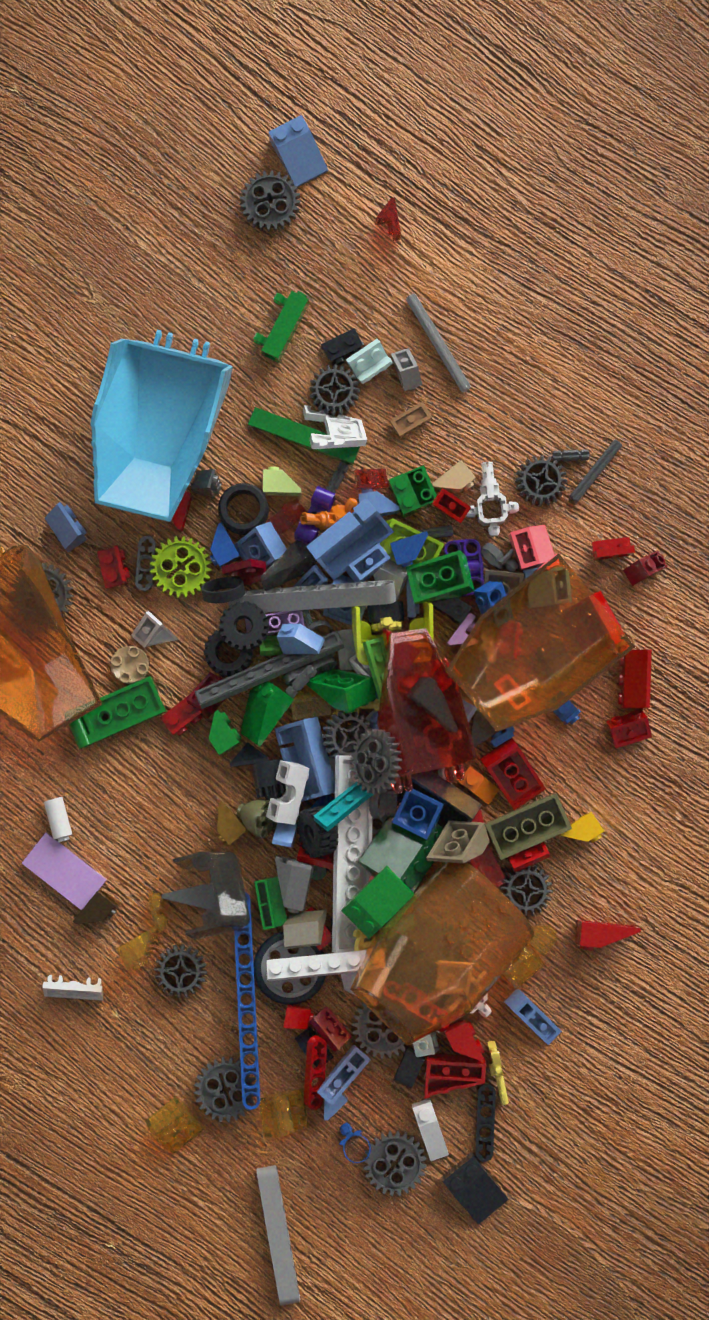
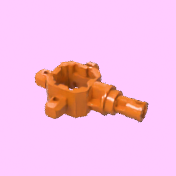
(324, 520)

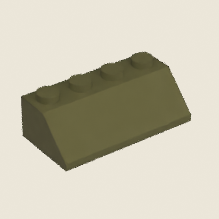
(527, 826)

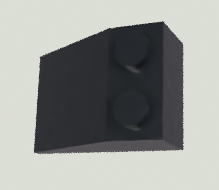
(474, 1188)

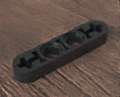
(485, 1122)

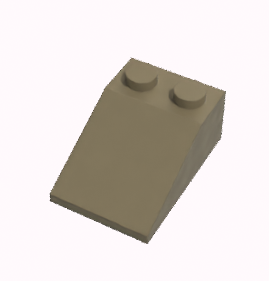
(459, 842)

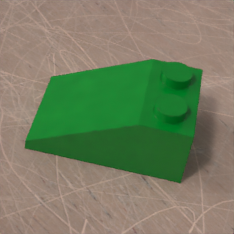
(440, 578)
(344, 689)
(263, 711)
(377, 902)

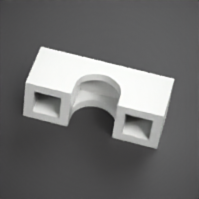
(287, 807)

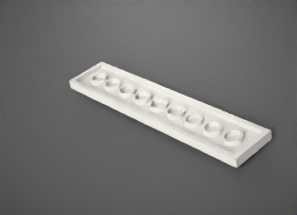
(348, 874)

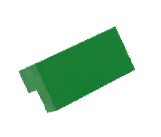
(270, 903)

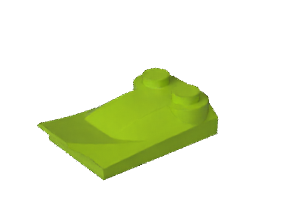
(429, 550)

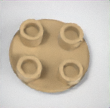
(129, 664)

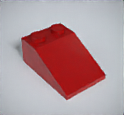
(513, 773)
(599, 934)

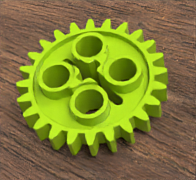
(169, 554)

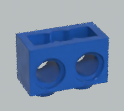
(489, 594)

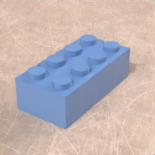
(349, 538)
(310, 753)

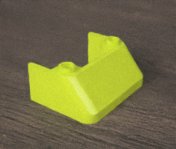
(362, 630)

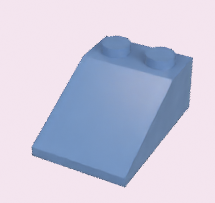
(297, 151)

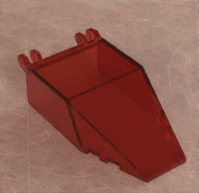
(421, 739)

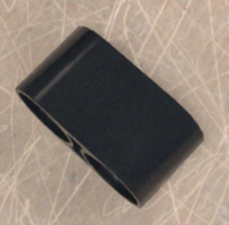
(393, 610)
(408, 1068)

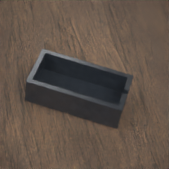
(457, 804)

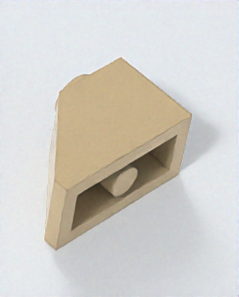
(455, 479)

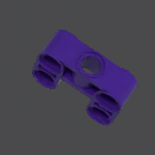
(321, 501)
(474, 560)

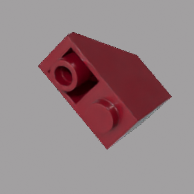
(645, 567)

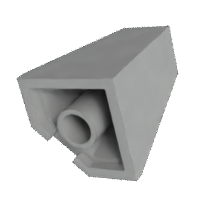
(294, 882)

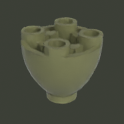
(254, 817)

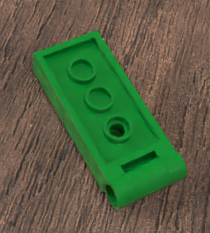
(125, 710)

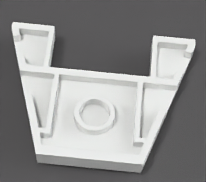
(341, 430)

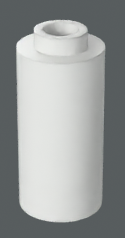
(58, 819)

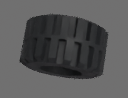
(220, 667)

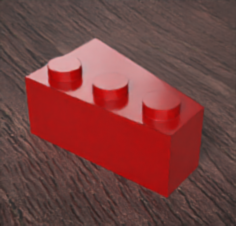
(452, 1072)

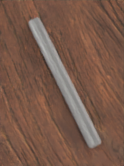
(438, 343)

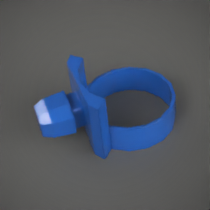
(346, 1130)

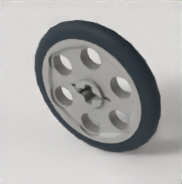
(273, 989)

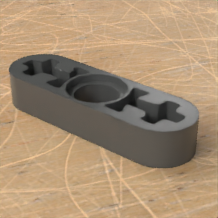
(141, 549)
(321, 665)

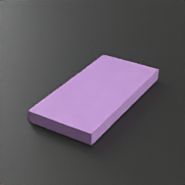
(64, 871)

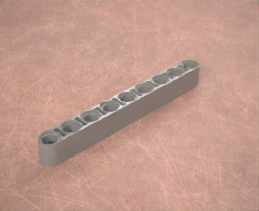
(321, 596)

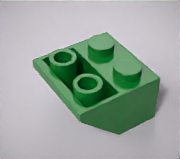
(412, 491)
(221, 735)

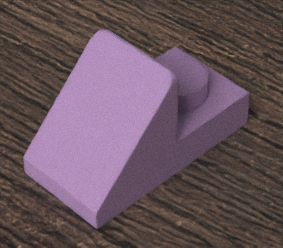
(459, 636)

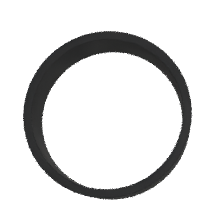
(223, 596)

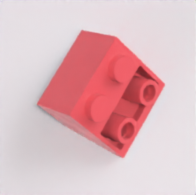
(531, 546)

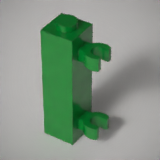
(285, 325)

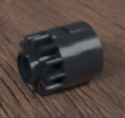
(265, 780)

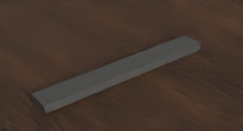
(264, 672)

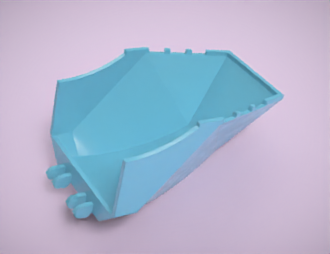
(153, 423)

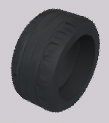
(233, 491)

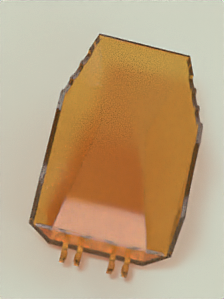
(40, 668)

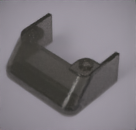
(228, 889)

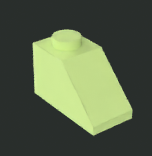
(278, 483)

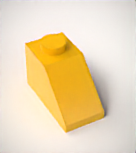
(585, 829)

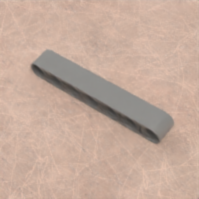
(278, 1235)

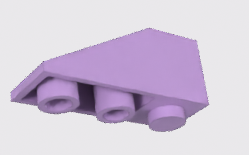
(277, 619)

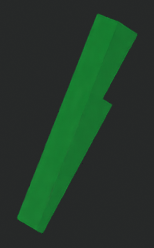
(298, 434)

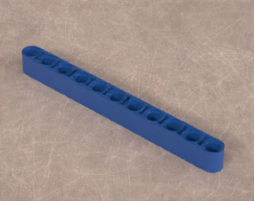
(244, 1009)

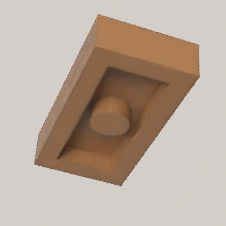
(411, 419)

